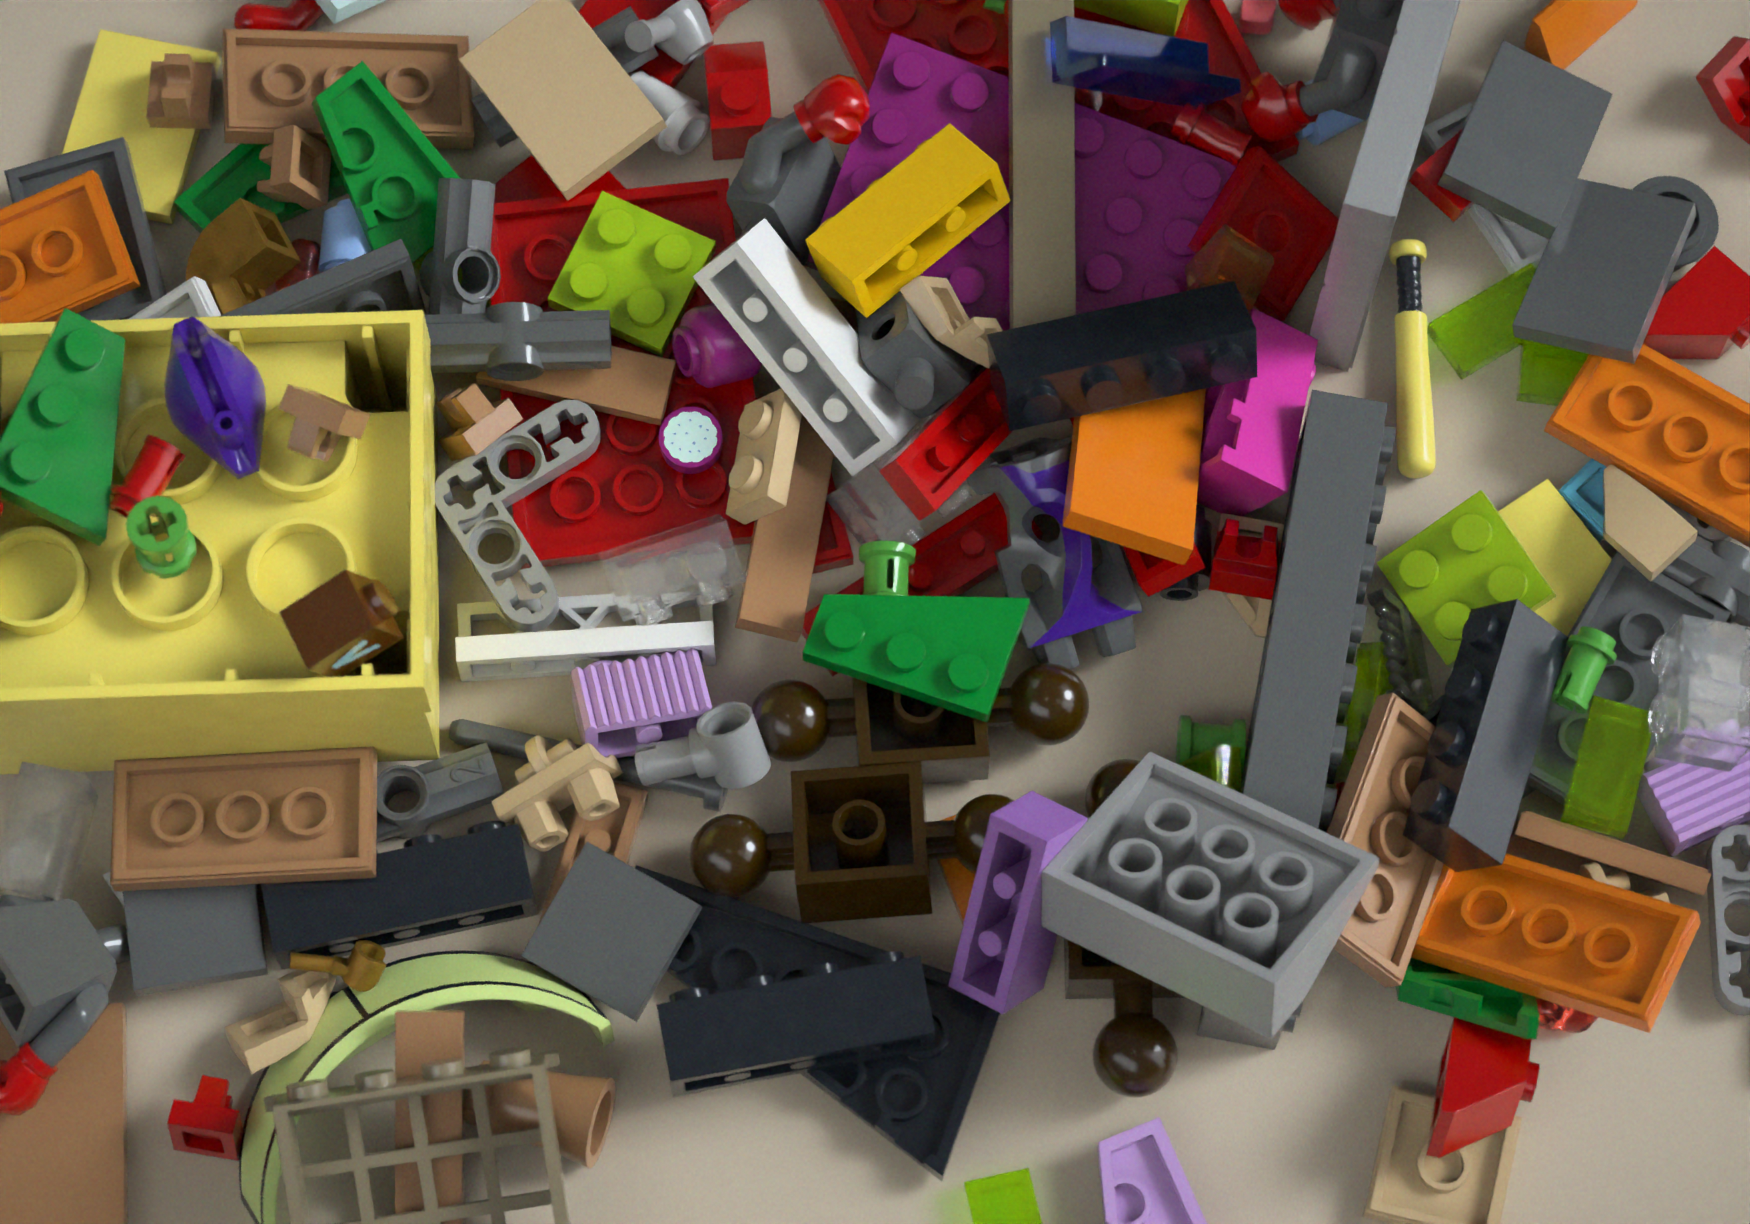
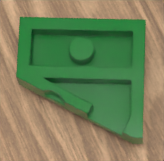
(1469, 999)

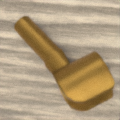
(359, 971)

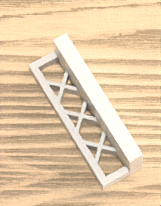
(563, 650)

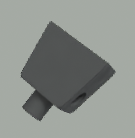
(910, 359)

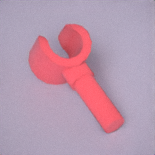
(1257, 16)

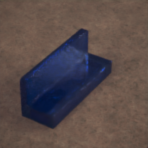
(1135, 63)

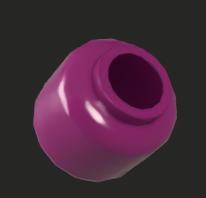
(712, 349)

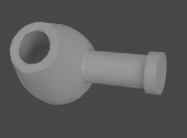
(678, 31)

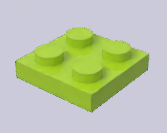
(634, 269)
(1462, 565)

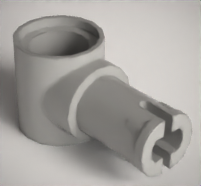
(720, 746)

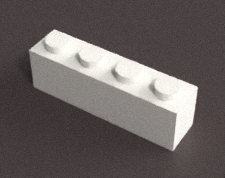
(805, 346)

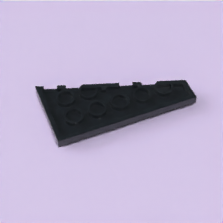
(907, 1097)

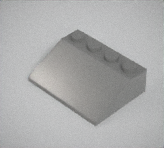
(1206, 892)

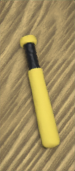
(1413, 383)

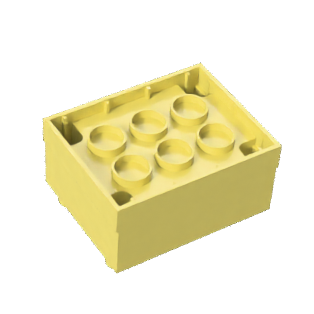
(201, 662)

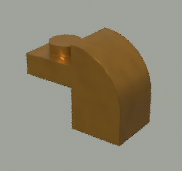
(241, 255)

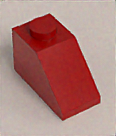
(736, 96)
(1703, 311)
(1478, 1085)

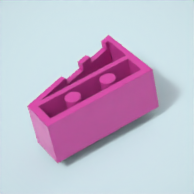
(1256, 423)

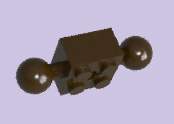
(1043, 705)
(853, 845)
(1134, 1049)

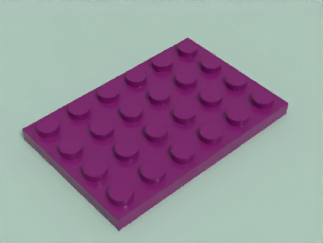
(1133, 188)

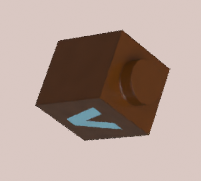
(342, 623)

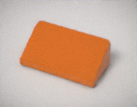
(1571, 27)

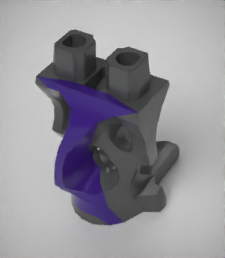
(1073, 593)

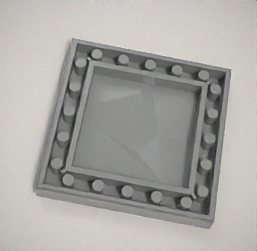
(1380, 178)

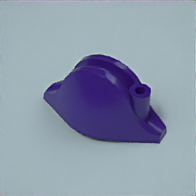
(215, 397)

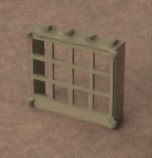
(437, 1077)

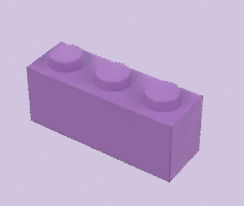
(1002, 943)

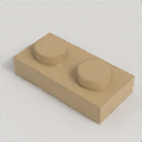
(764, 457)

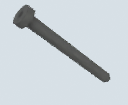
(513, 744)

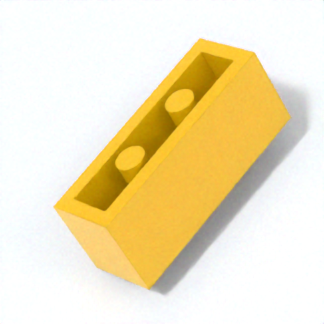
(908, 219)

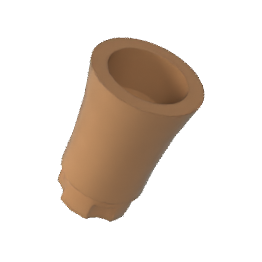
(580, 1110)

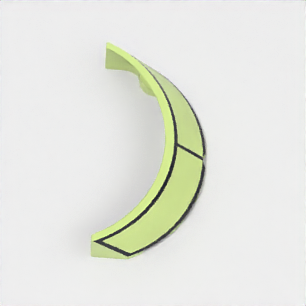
(360, 1019)

